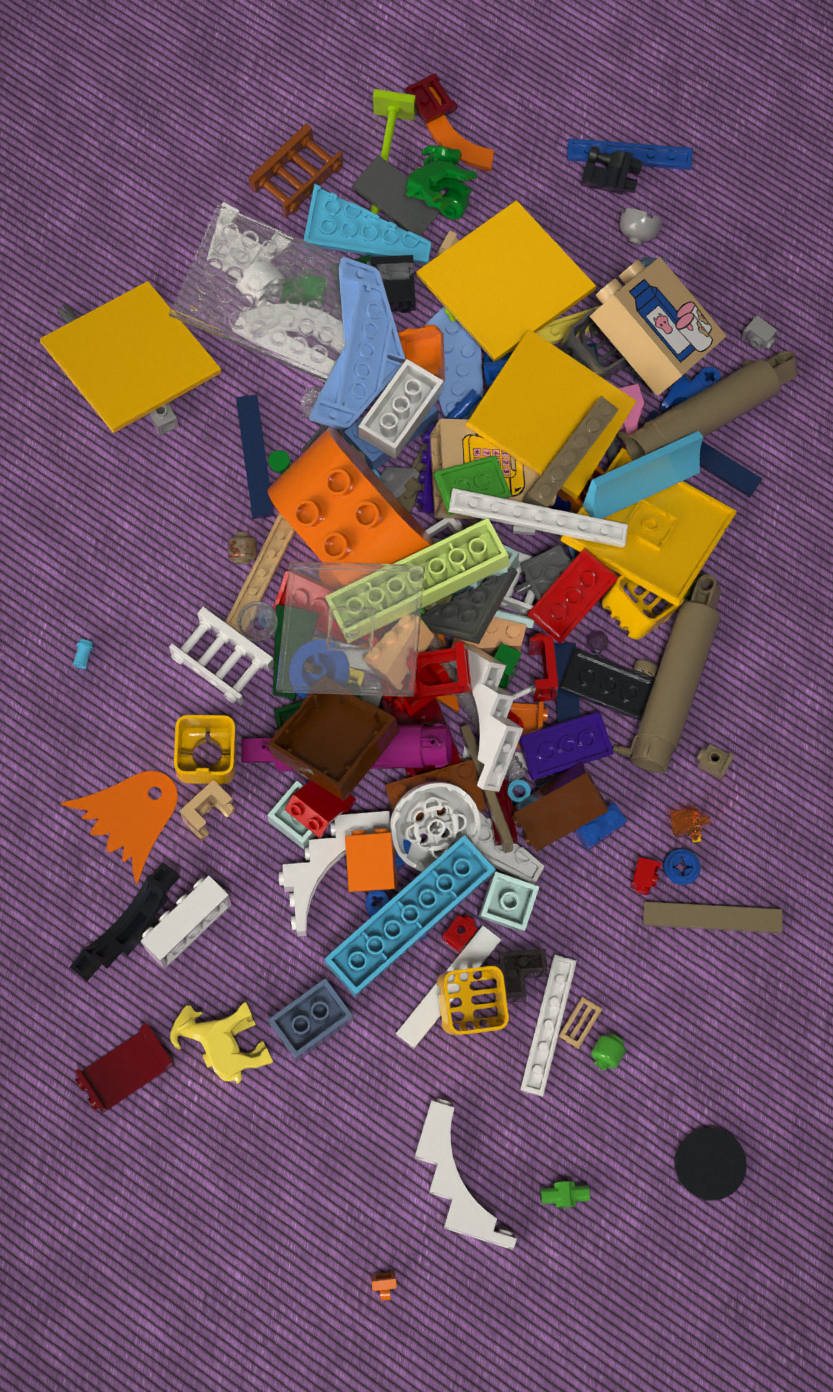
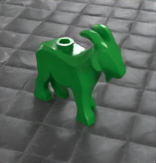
(430, 179)

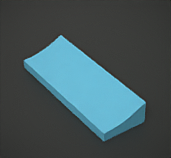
(644, 477)

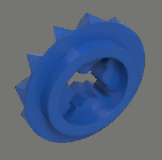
(689, 859)

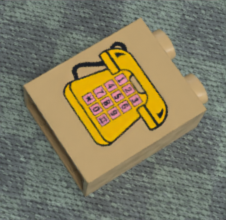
(457, 444)

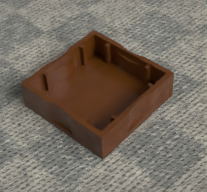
(334, 740)

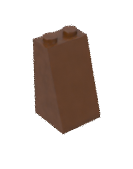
(559, 807)

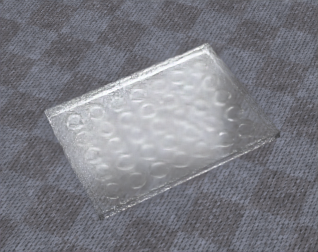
(265, 293)

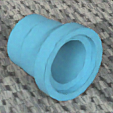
(518, 785)

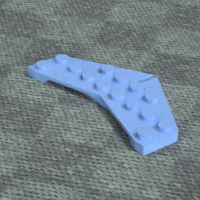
(368, 339)
(462, 364)

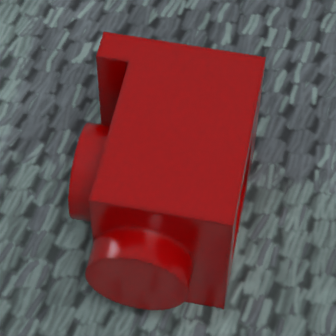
(645, 875)
(456, 940)

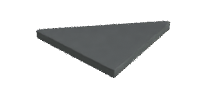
(471, 611)

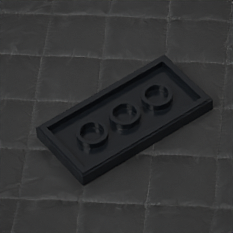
(607, 684)

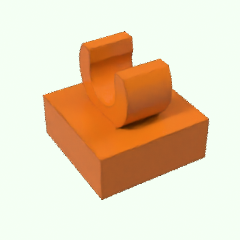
(384, 1283)

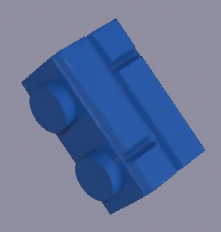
(601, 827)

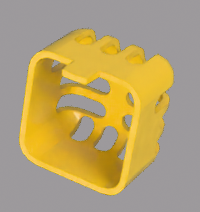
(631, 613)
(467, 1007)

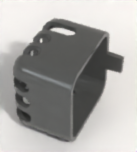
(586, 354)

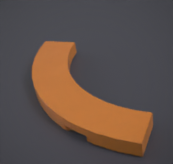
(446, 136)

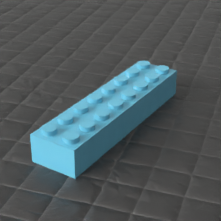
(409, 916)

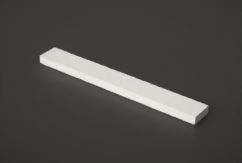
(538, 518)

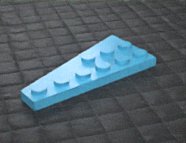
(352, 229)

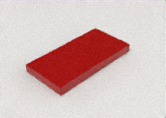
(572, 595)

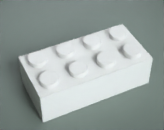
(400, 409)
(186, 921)

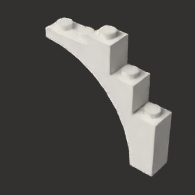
(323, 854)

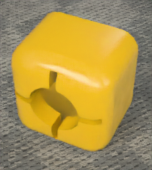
(190, 733)

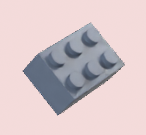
(310, 1020)

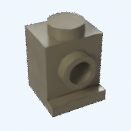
(713, 768)

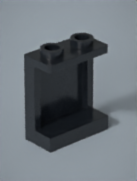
(398, 281)

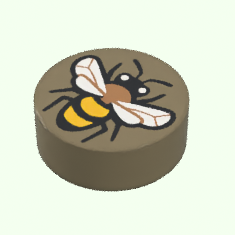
(645, 668)

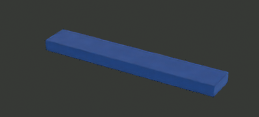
(651, 155)

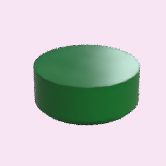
(279, 461)

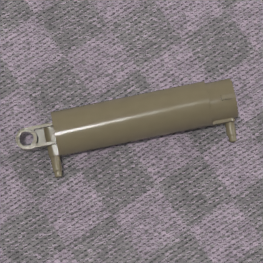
(714, 405)
(676, 679)

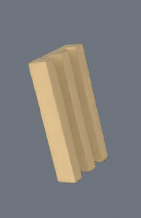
(569, 1039)

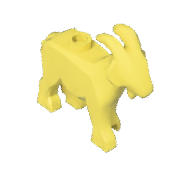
(219, 1042)

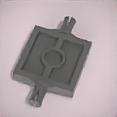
(543, 571)

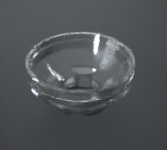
(250, 614)

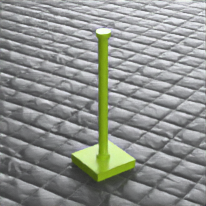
(393, 106)

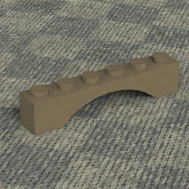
(571, 453)

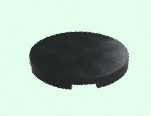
(710, 1164)

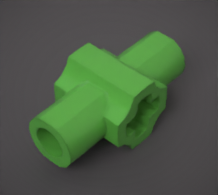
(565, 1194)

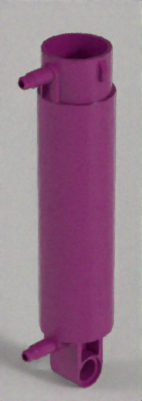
(411, 748)

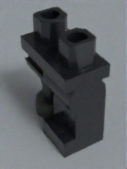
(615, 176)

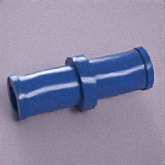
(462, 409)

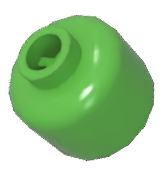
(608, 1051)

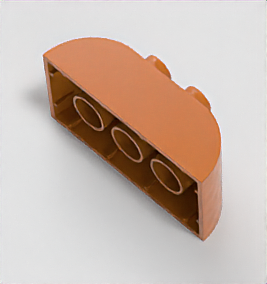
(345, 507)

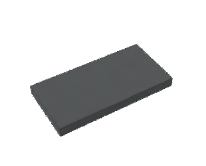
(387, 191)

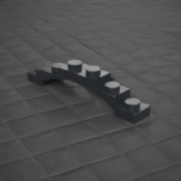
(129, 928)

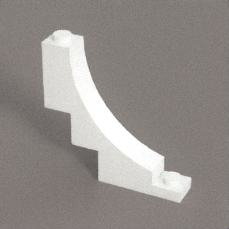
(497, 733)
(465, 1213)

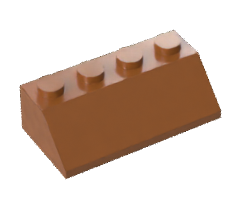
(461, 775)

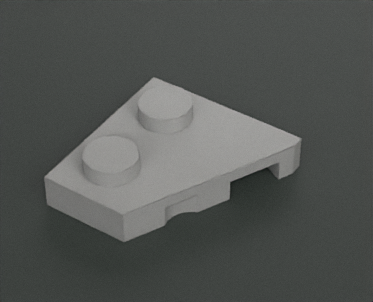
(396, 478)

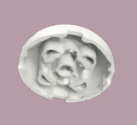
(429, 797)

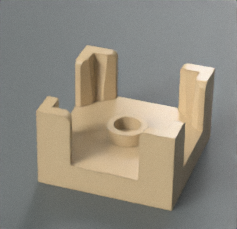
(201, 804)

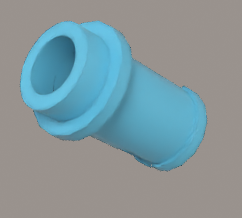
(83, 653)

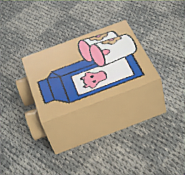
(655, 323)

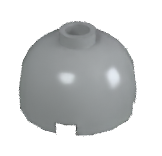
(639, 226)

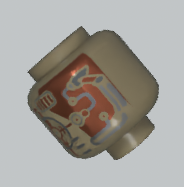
(242, 548)

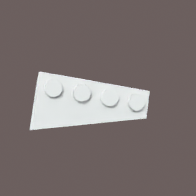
(517, 863)

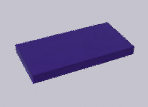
(565, 745)

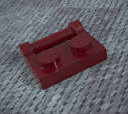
(426, 103)

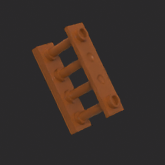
(289, 152)

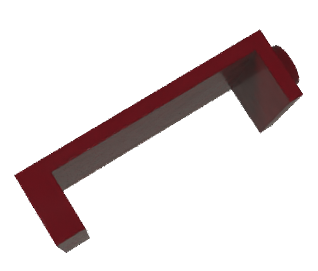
(124, 1070)

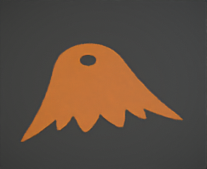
(130, 814)

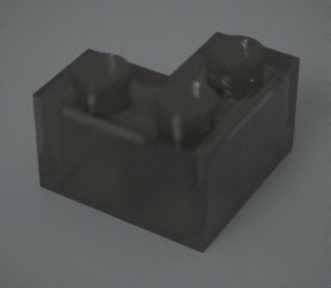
(517, 967)

